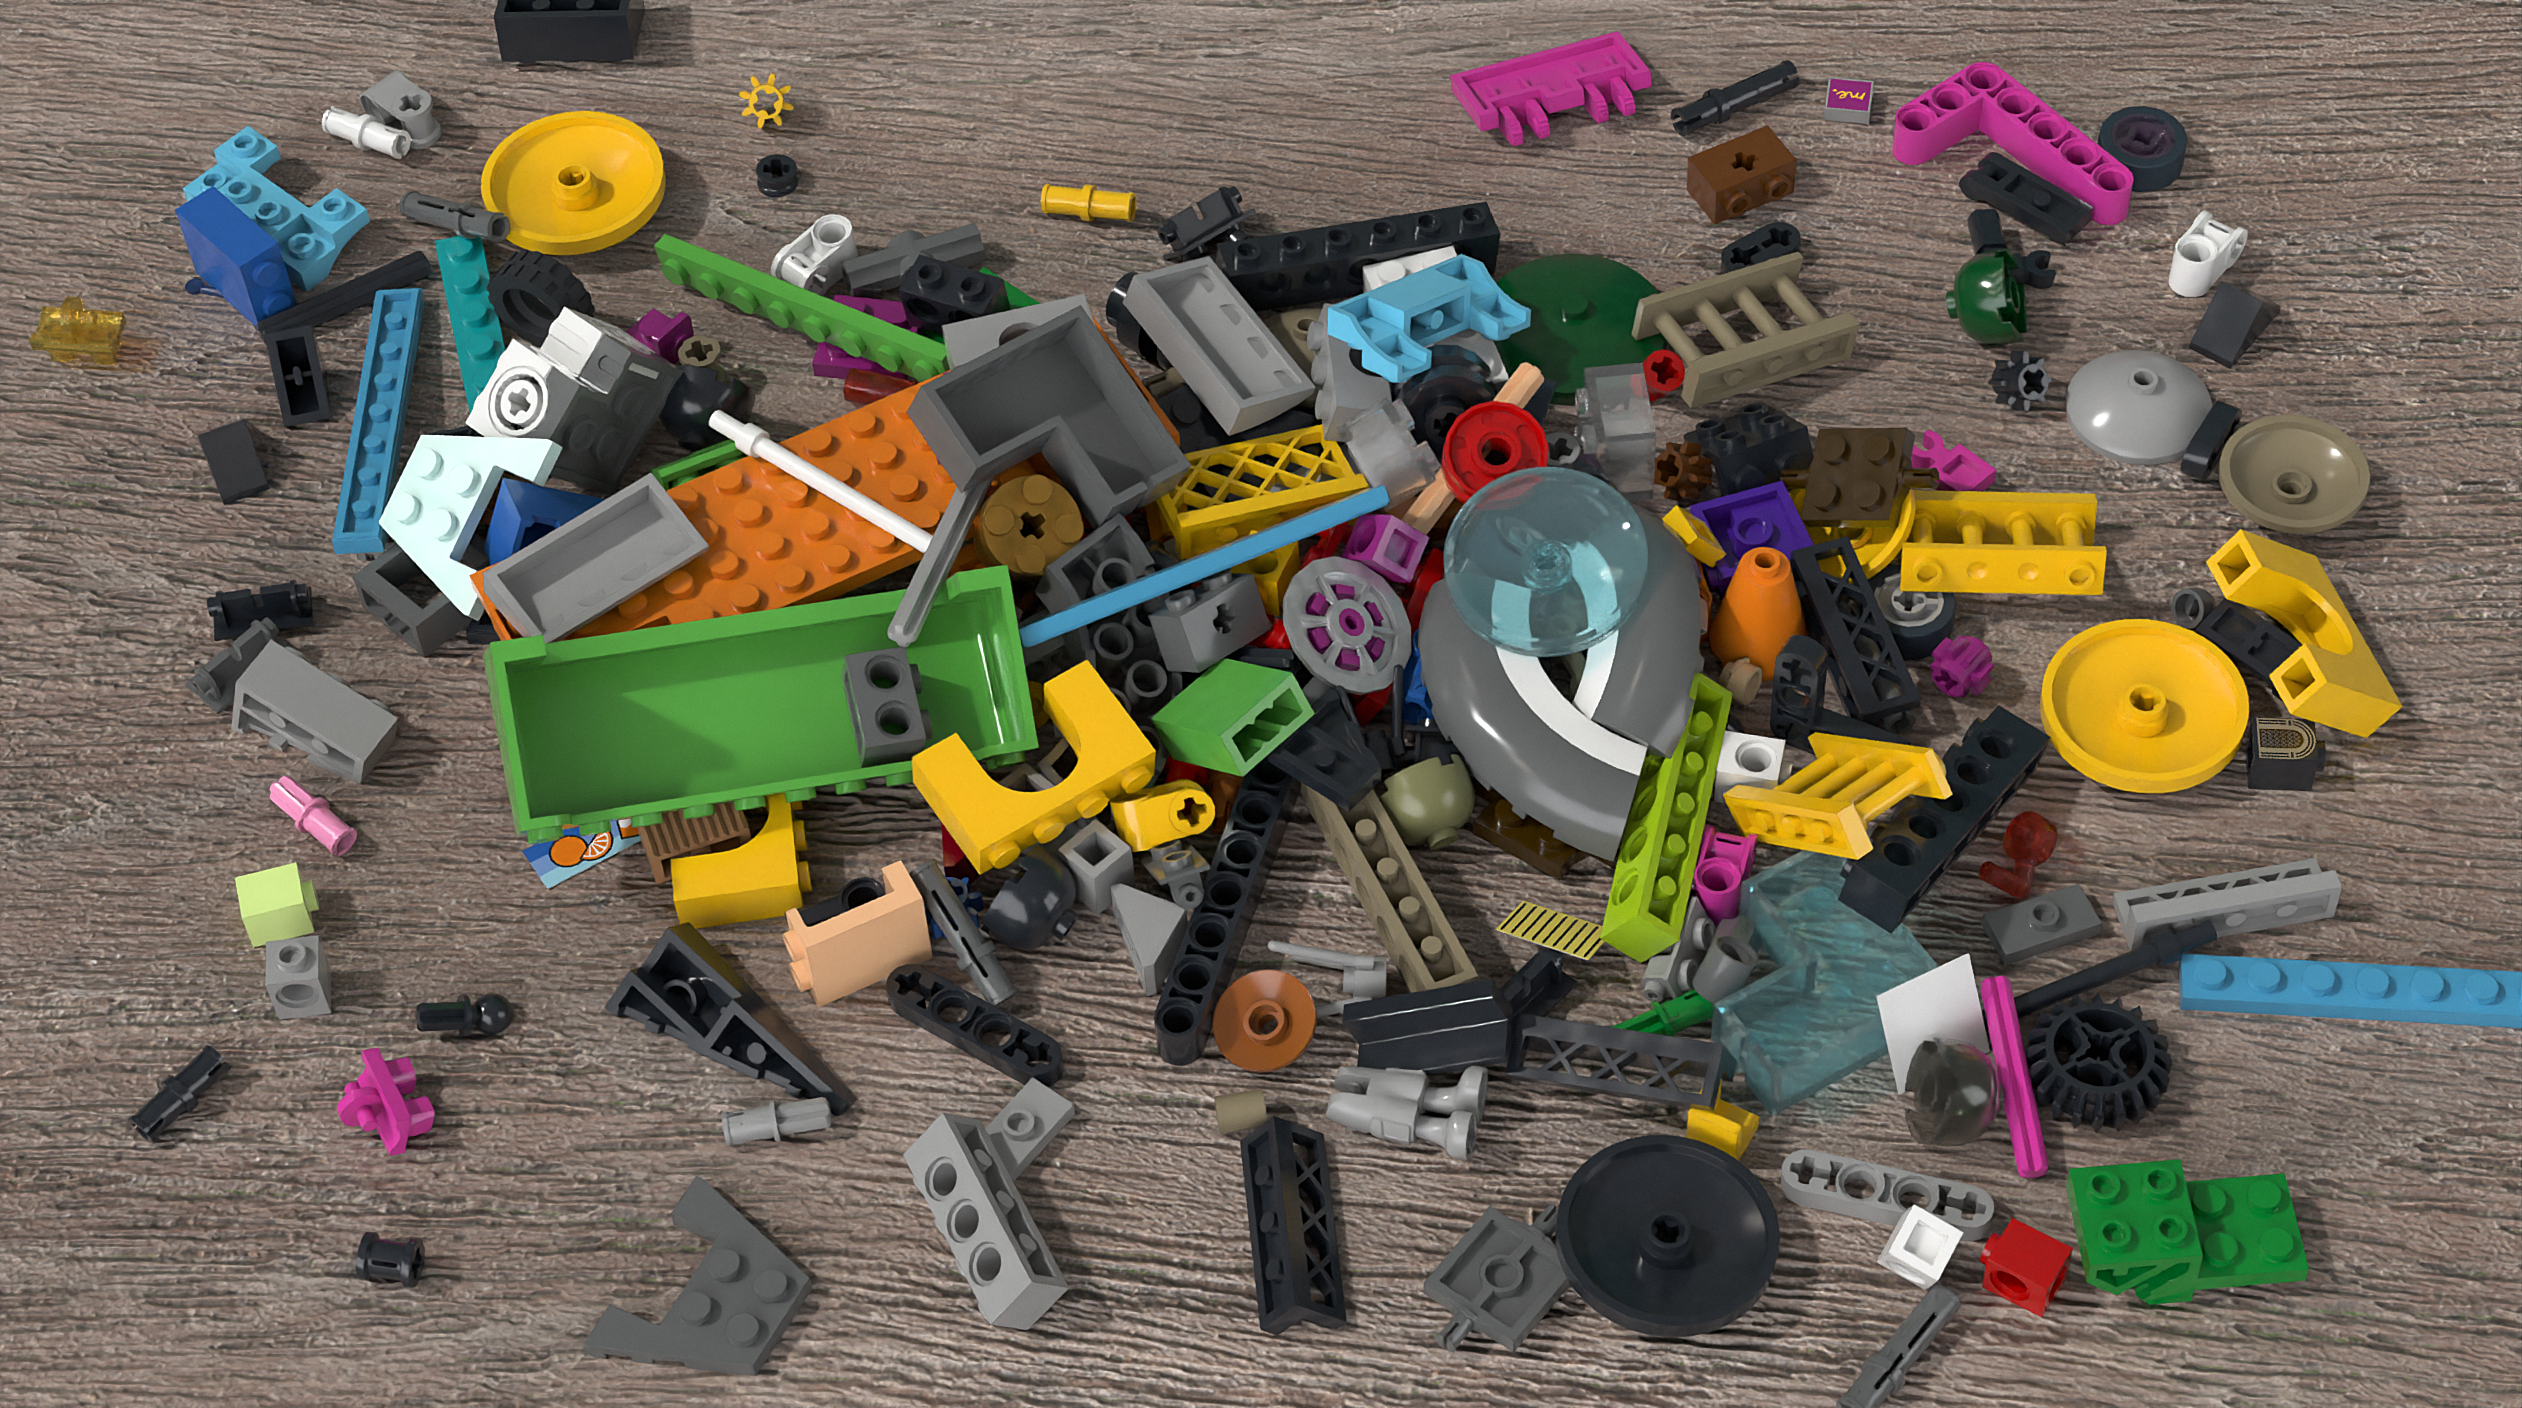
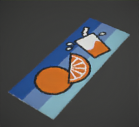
(574, 853)

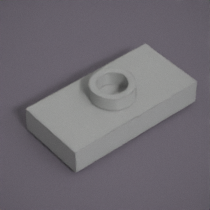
(1028, 1125)

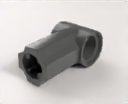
(1728, 959)

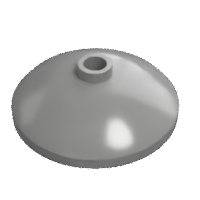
(2136, 406)

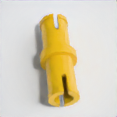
(1088, 202)

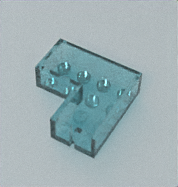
(1821, 1007)

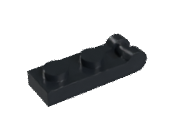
(2027, 197)

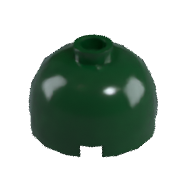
(1989, 299)

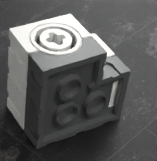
(582, 390)

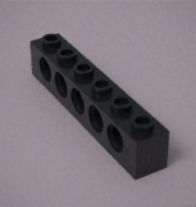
(1330, 259)
(1934, 832)

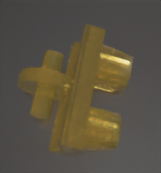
(79, 330)

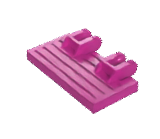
(1556, 78)

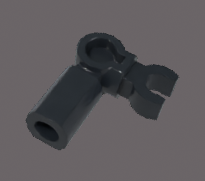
(1988, 235)

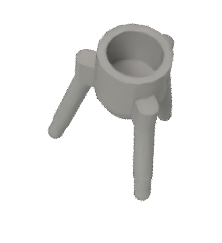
(1361, 974)

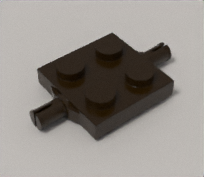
(1859, 478)
(1526, 837)

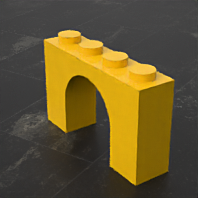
(2334, 671)
(998, 822)
(749, 881)

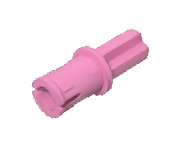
(313, 815)

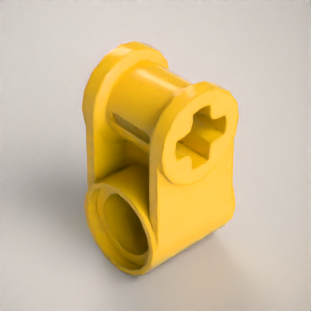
(1155, 817)

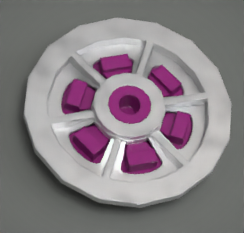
(1346, 624)

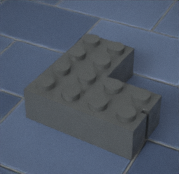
(1056, 396)

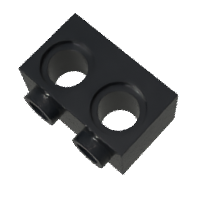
(946, 293)

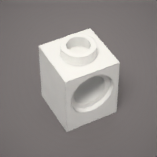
(1750, 762)
(1920, 1247)

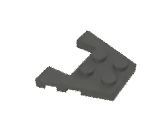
(729, 1308)

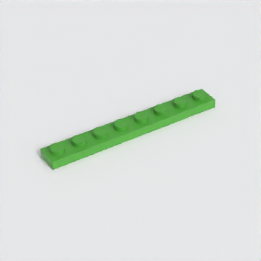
(801, 310)

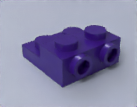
(1750, 521)

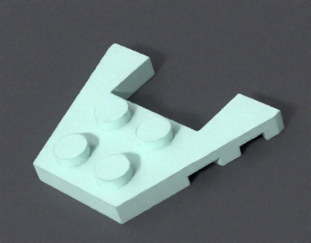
(446, 496)

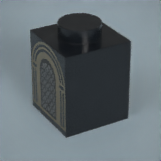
(2283, 754)

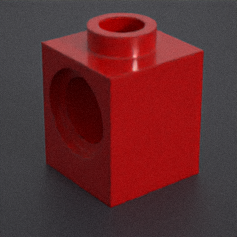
(2025, 1266)

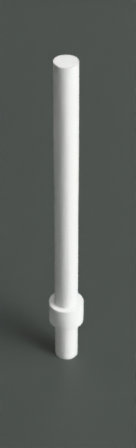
(757, 443)

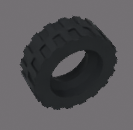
(524, 281)

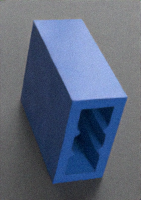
(235, 256)

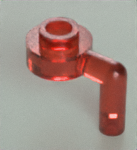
(2030, 843)

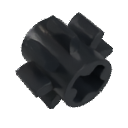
(2020, 380)

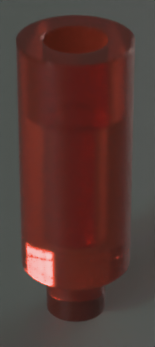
(868, 387)

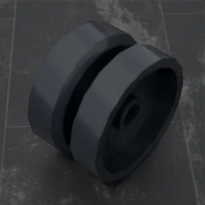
(1444, 392)

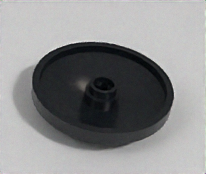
(1667, 1236)

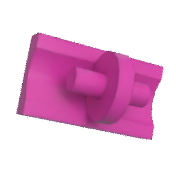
(378, 1103)

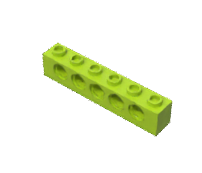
(1666, 831)

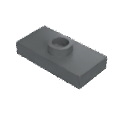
(2041, 924)

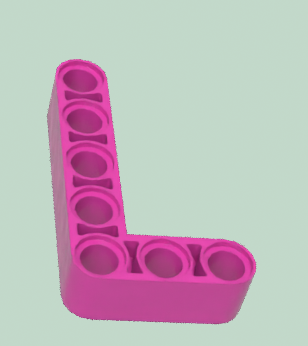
(2021, 124)

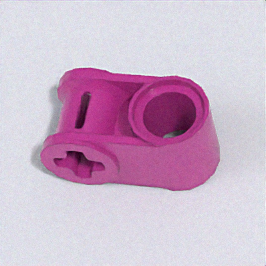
(1721, 869)

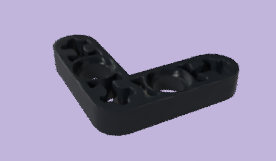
(1799, 716)

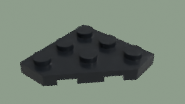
(1201, 431)

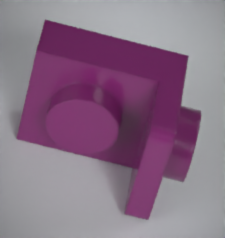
(662, 333)

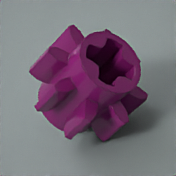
(1961, 666)

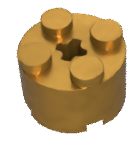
(1010, 507)

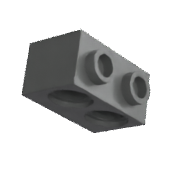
(874, 707)

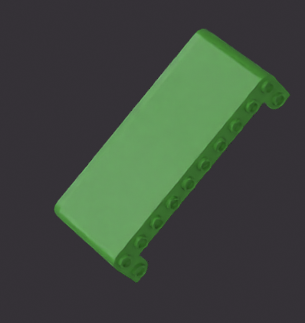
(743, 706)

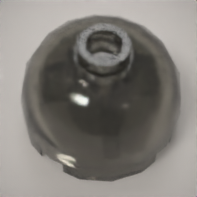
(1953, 1093)

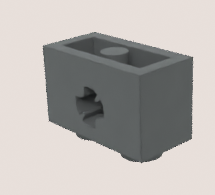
(1209, 621)

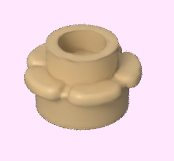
(1741, 679)

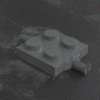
(1499, 1279)

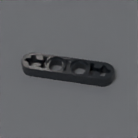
(977, 1022)

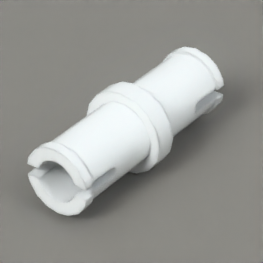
(366, 132)

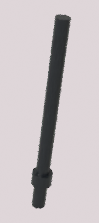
(2160, 950)

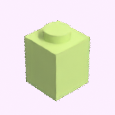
(276, 904)

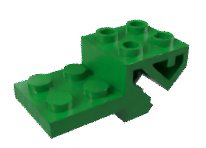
(2177, 1236)

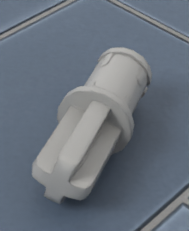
(775, 1120)

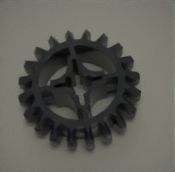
(2094, 1079)

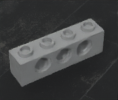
(985, 1222)

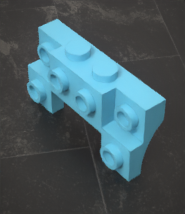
(306, 236)
(1421, 309)

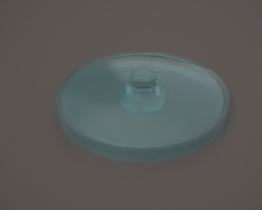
(1546, 561)

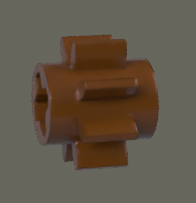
(1682, 471)

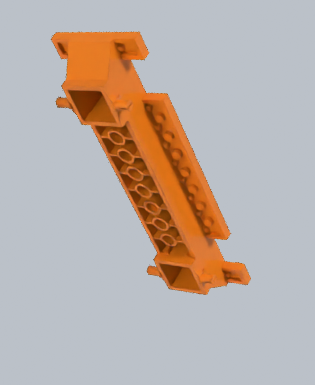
(787, 542)

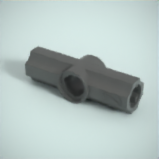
(890, 266)

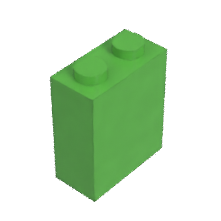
(1232, 716)

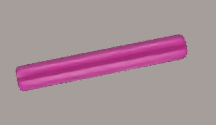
(2014, 1077)

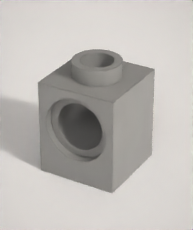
(298, 977)

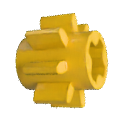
(763, 112)

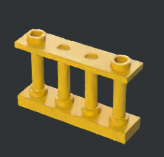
(2003, 544)
(1837, 794)

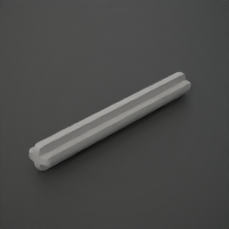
(936, 564)

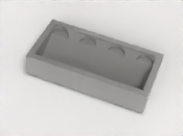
(1217, 343)
(594, 562)

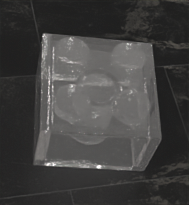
(1618, 427)

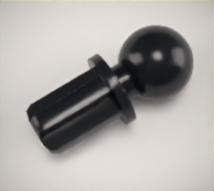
(489, 1014)

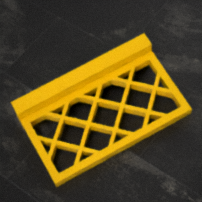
(1222, 522)

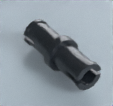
(179, 1094)

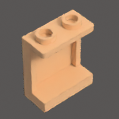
(860, 943)

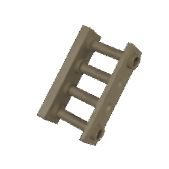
(1745, 364)

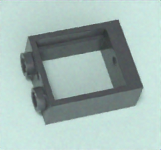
(418, 627)

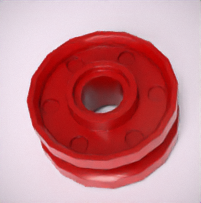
(1489, 427)

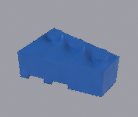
(529, 513)

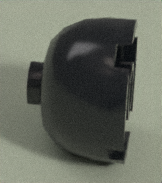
(694, 401)
(1034, 903)

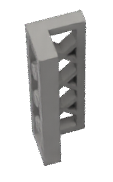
(2230, 901)

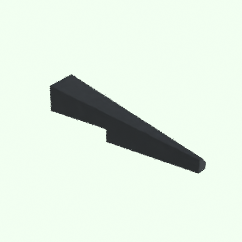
(705, 1003)

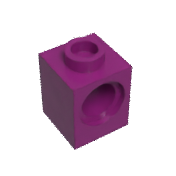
(1386, 546)

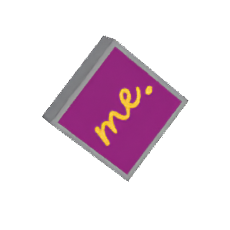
(1848, 100)

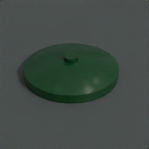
(1578, 321)

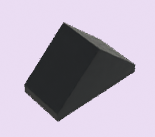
(2232, 323)
(299, 375)
(233, 461)

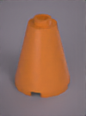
(1758, 611)

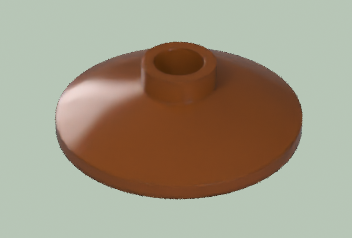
(1252, 1003)

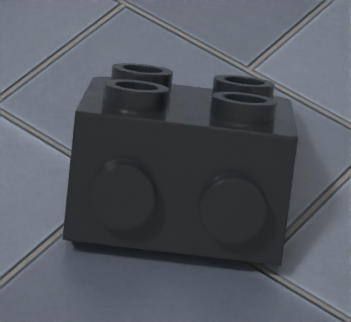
(1753, 447)

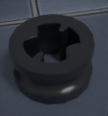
(776, 186)

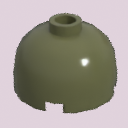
(1429, 801)

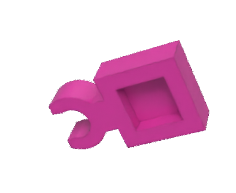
(1957, 468)

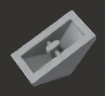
(1150, 931)

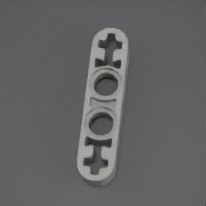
(1888, 1186)

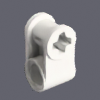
(817, 255)
(2204, 255)

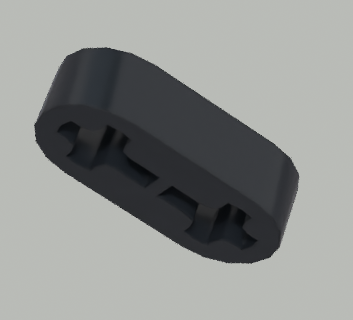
(1757, 246)
(2209, 440)

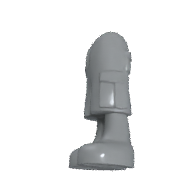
(1392, 1103)

